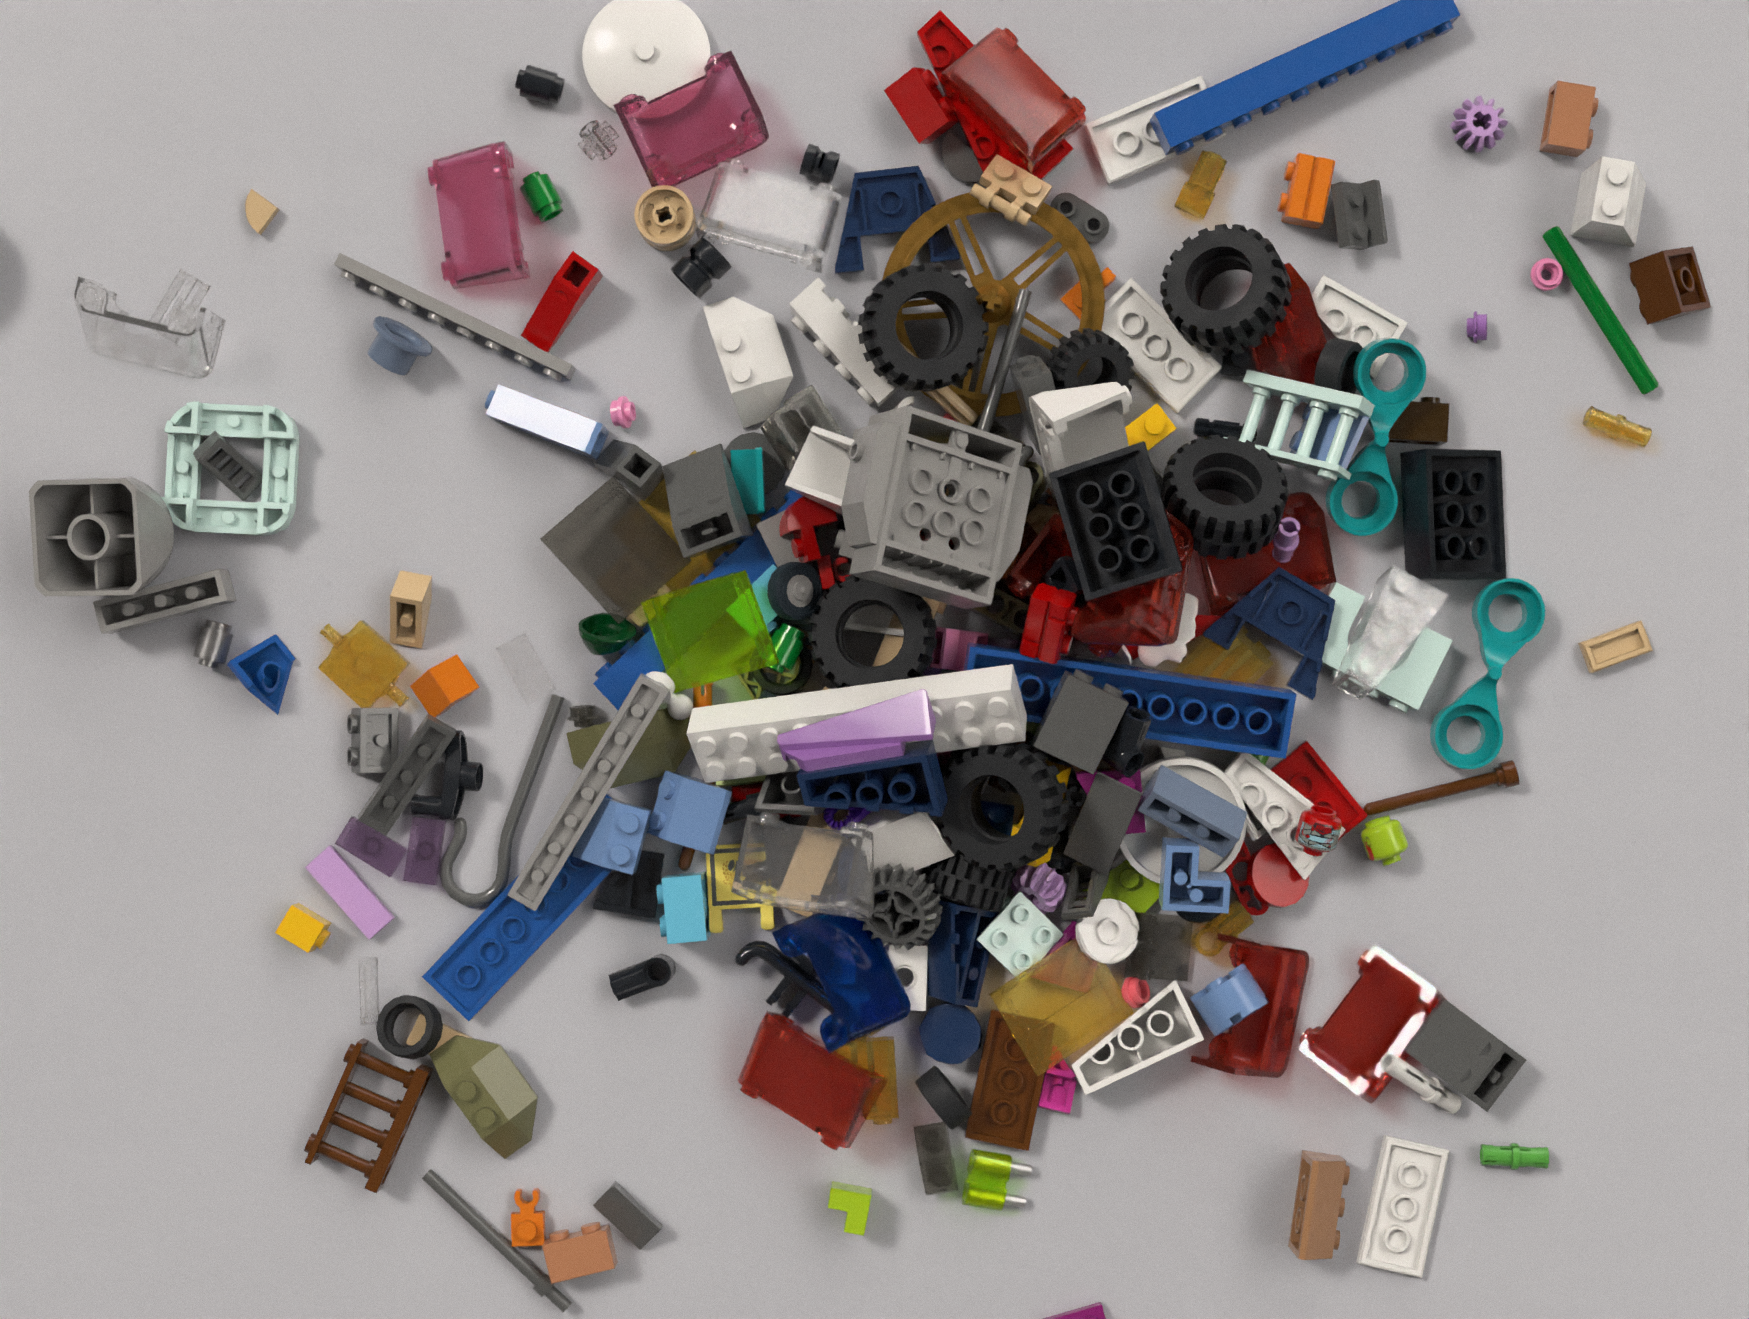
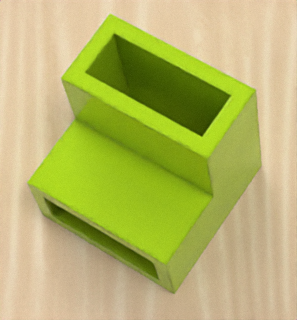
(854, 1201)

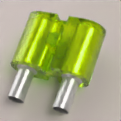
(988, 1178)

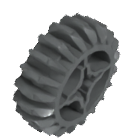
(908, 900)

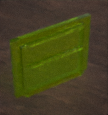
(710, 631)

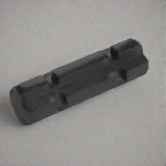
(1203, 427)

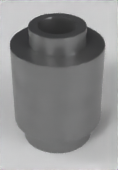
(213, 643)

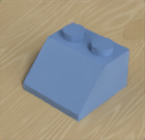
(1326, 433)
(689, 812)
(614, 836)

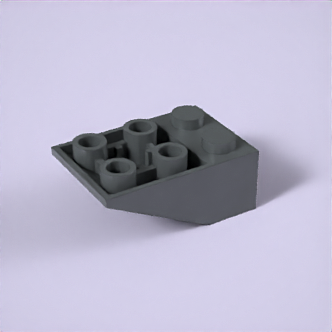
(705, 503)
(1464, 1054)

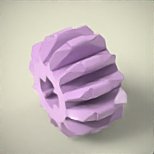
(1477, 112)
(1040, 886)

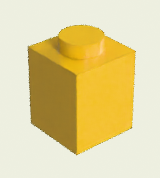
(304, 928)

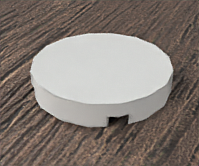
(1109, 933)

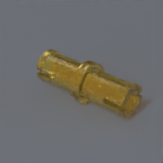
(1617, 426)

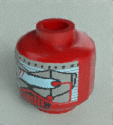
(1318, 830)

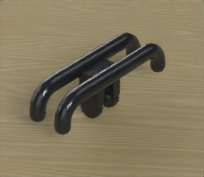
(791, 974)

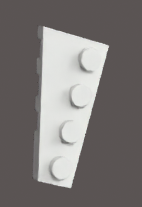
(1275, 807)

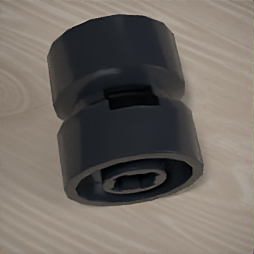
(701, 267)

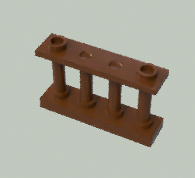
(387, 1140)

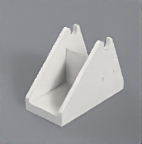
(822, 468)

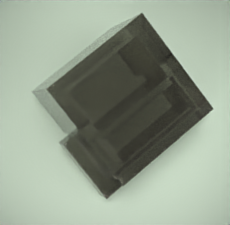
(791, 424)

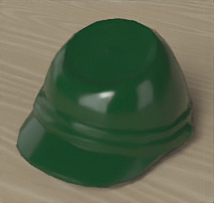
(603, 634)

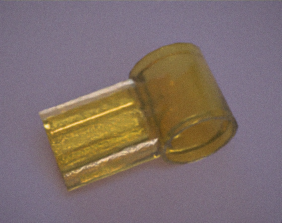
(1198, 190)
(1230, 924)

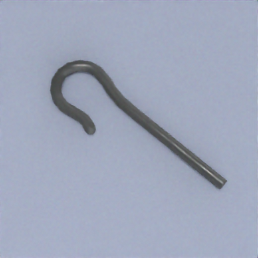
(1003, 367)
(510, 824)

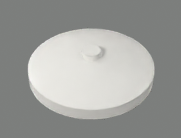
(643, 49)
(1145, 848)

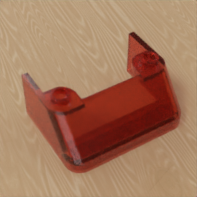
(1263, 1039)

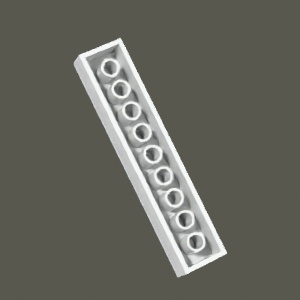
(968, 706)

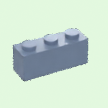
(1192, 811)

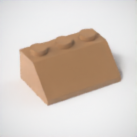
(1318, 1205)

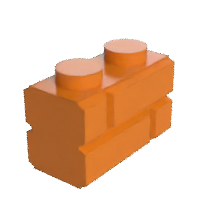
(1306, 191)

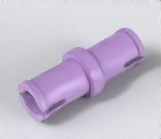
(1286, 540)

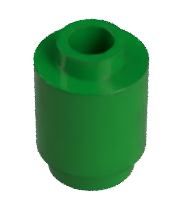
(541, 196)
(788, 645)

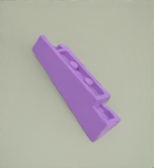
(862, 734)

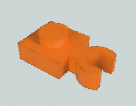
(527, 1224)

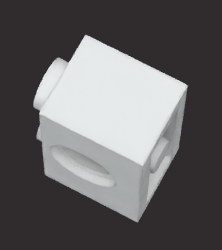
(916, 961)

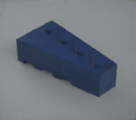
(896, 783)

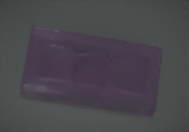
(371, 846)
(424, 850)

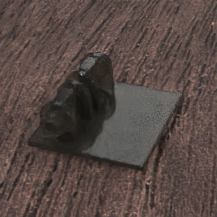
(1161, 948)

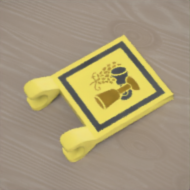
(720, 878)

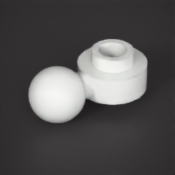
(678, 705)

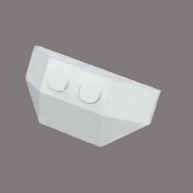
(750, 357)

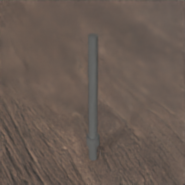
(541, 1283)

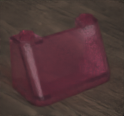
(694, 124)
(479, 216)

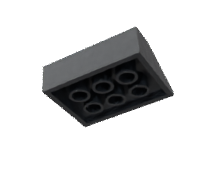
(1453, 514)
(1115, 523)

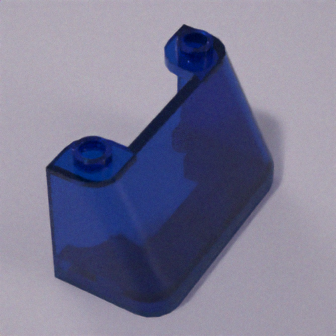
(853, 974)

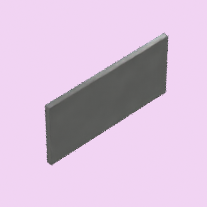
(1102, 823)

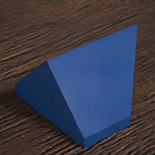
(265, 671)

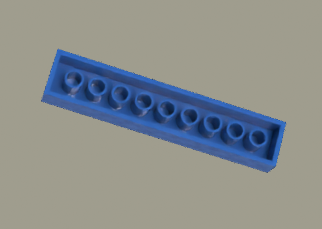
(1180, 705)

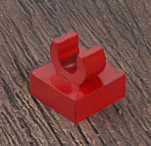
(829, 570)

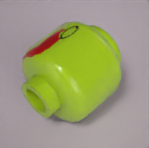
(1384, 840)

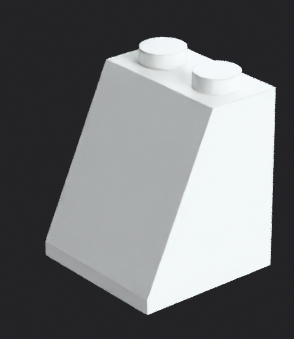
(1609, 202)
(907, 839)

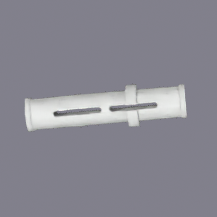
(1430, 1089)

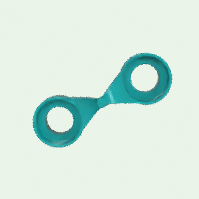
(1371, 461)
(1496, 649)

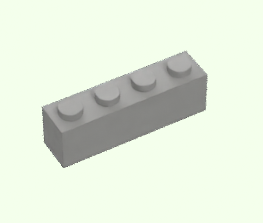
(165, 601)

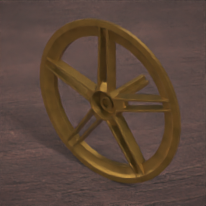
(999, 295)

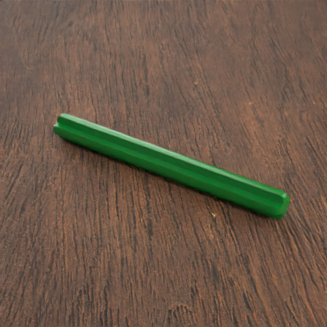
(1600, 310)

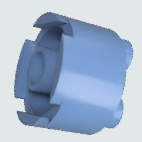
(1229, 1000)

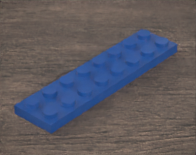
(507, 937)

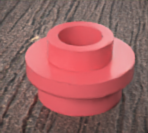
(1135, 992)

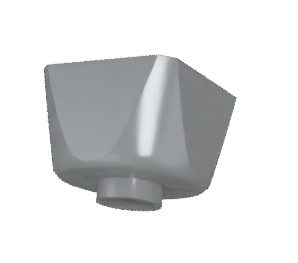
(98, 536)

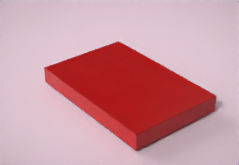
(1316, 782)

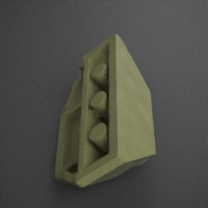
(659, 748)
(488, 1091)

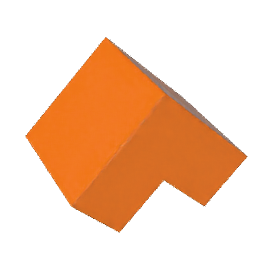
(444, 686)

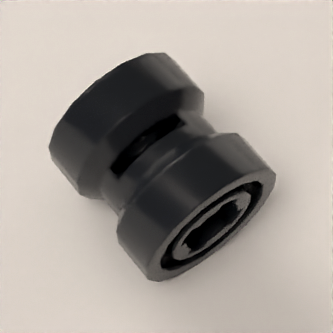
(819, 164)

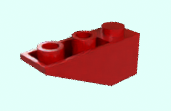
(561, 301)

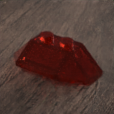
(1298, 339)

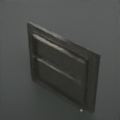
(615, 550)

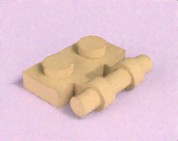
(1013, 184)

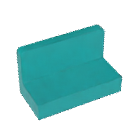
(748, 473)

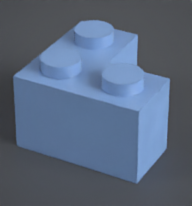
(1184, 886)

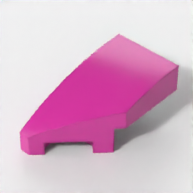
(1058, 1089)

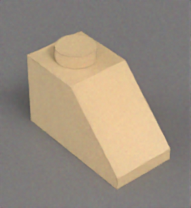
(410, 608)

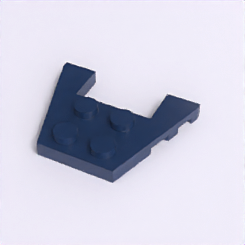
(888, 204)
(1289, 614)

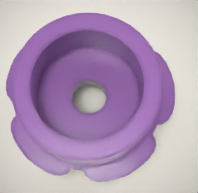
(1477, 327)

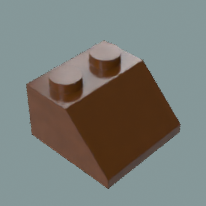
(1669, 285)

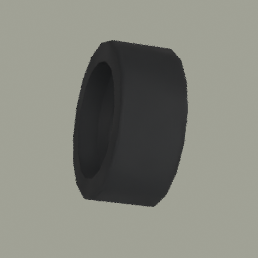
(1336, 365)
(793, 686)
(386, 1022)
(943, 1097)

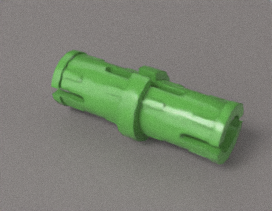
(1514, 1156)

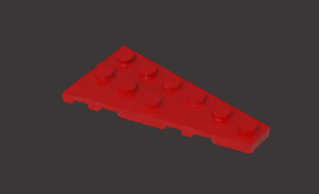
(944, 45)

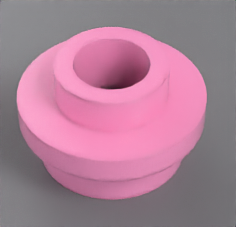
(1555, 270)
(622, 412)

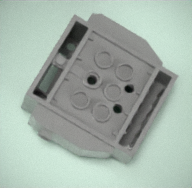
(899, 489)

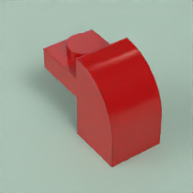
(801, 520)

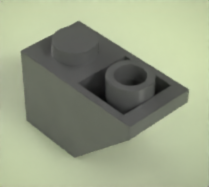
(631, 467)

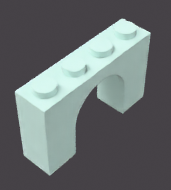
(1410, 677)

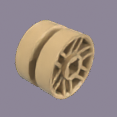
(658, 203)

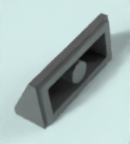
(628, 1215)

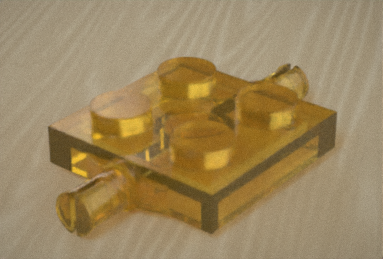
(364, 665)

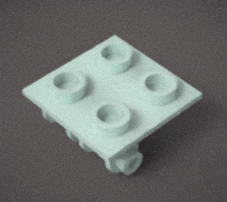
(1019, 935)

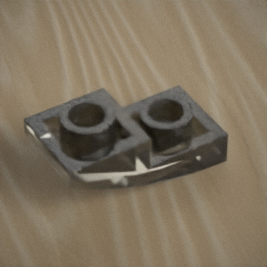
(935, 1158)

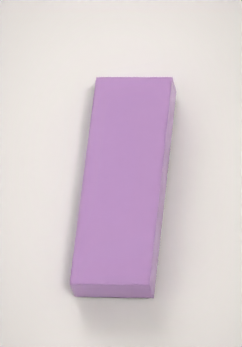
(350, 892)

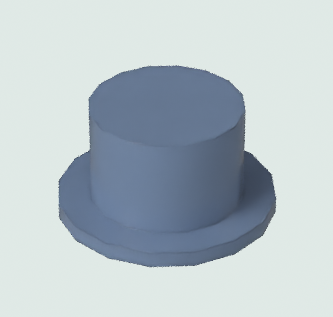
(397, 345)

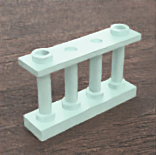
(1320, 401)

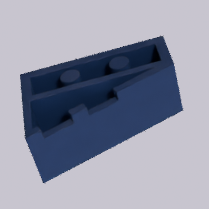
(955, 956)

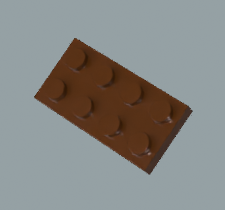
(1004, 1091)

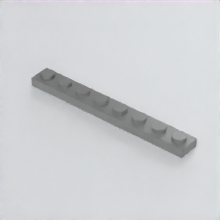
(441, 313)
(588, 791)

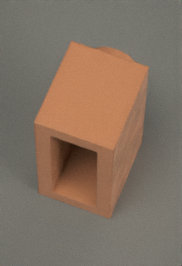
(1568, 119)
(579, 1252)

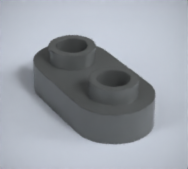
(1081, 215)

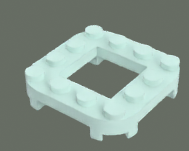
(278, 477)

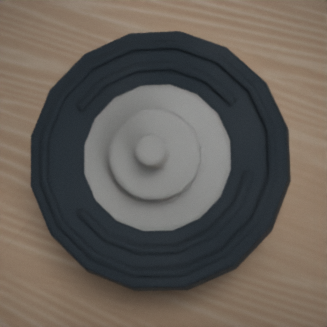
(794, 591)

